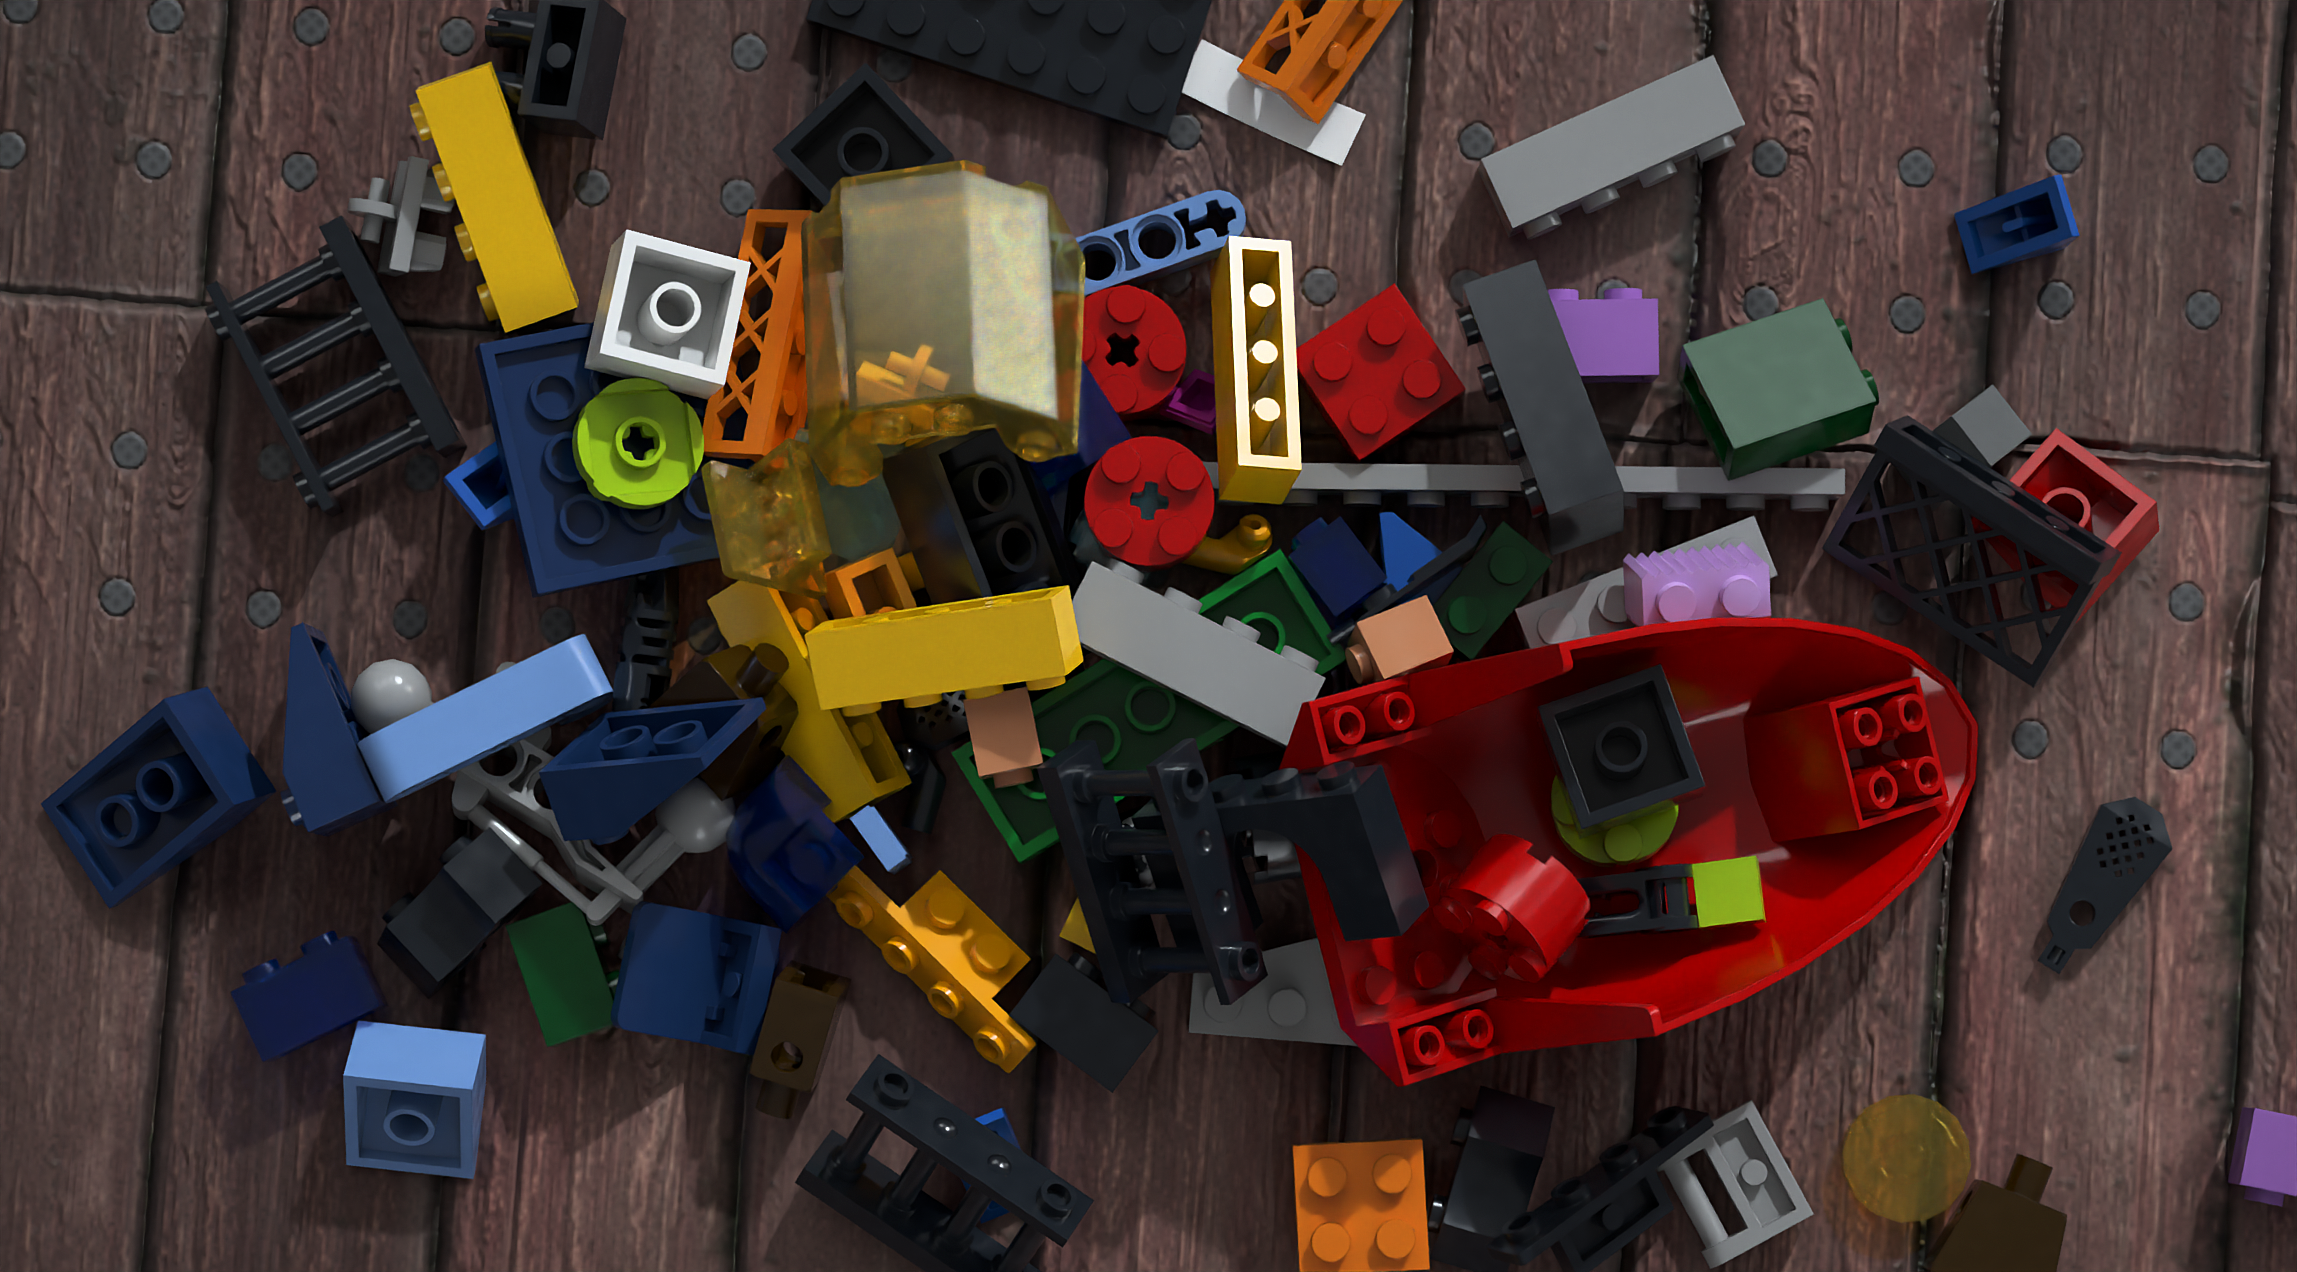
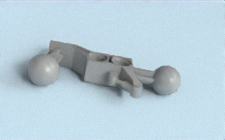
(686, 821)

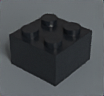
(854, 134)
(1620, 751)

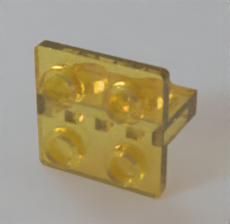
(770, 521)

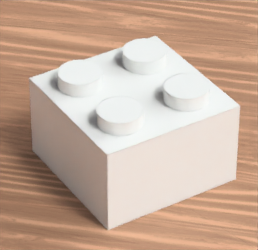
(667, 314)

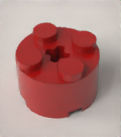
(1160, 355)
(1125, 475)
(1513, 910)

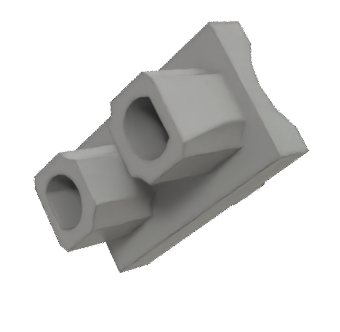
(402, 245)

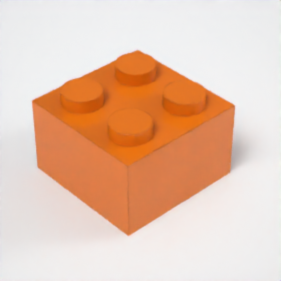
(1360, 1206)

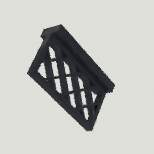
(1998, 504)

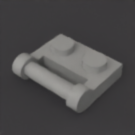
(1752, 1177)

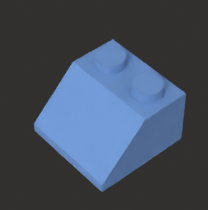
(414, 1099)

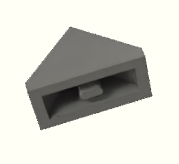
(1983, 429)

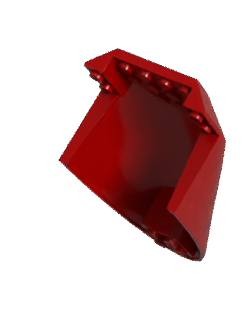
(1815, 756)

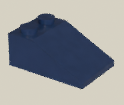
(321, 756)
(637, 761)
(158, 794)

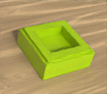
(1728, 893)

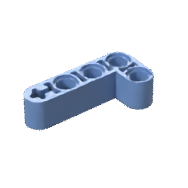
(1136, 268)
(486, 718)

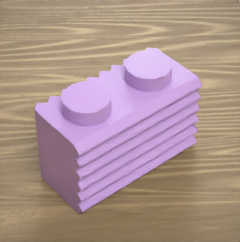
(1696, 585)

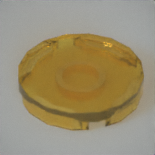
(1905, 1158)

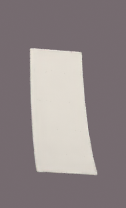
(1218, 84)

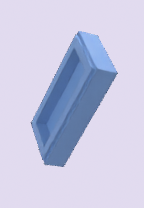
(882, 839)

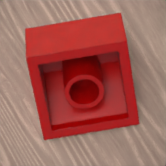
(2089, 495)

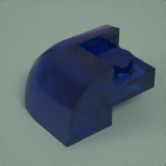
(787, 846)

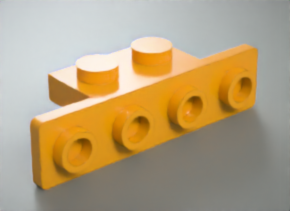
(947, 953)

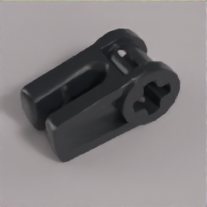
(1651, 914)

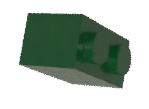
(1489, 590)
(565, 972)

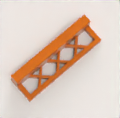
(1322, 53)
(779, 383)

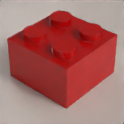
(1376, 375)

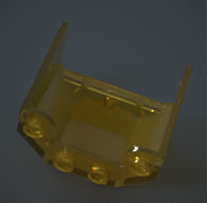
(939, 315)

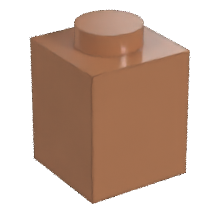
(1397, 643)
(1004, 737)

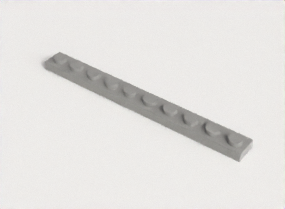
(1493, 485)

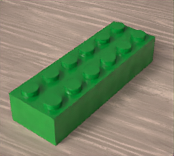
(1141, 720)

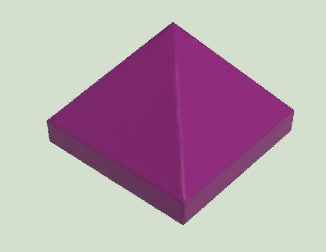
(1194, 402)

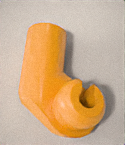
(1236, 549)

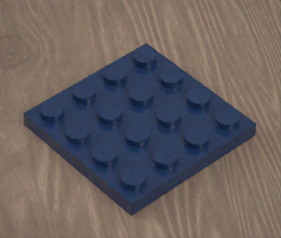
(564, 532)

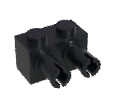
(568, 65)

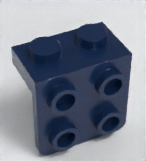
(695, 977)

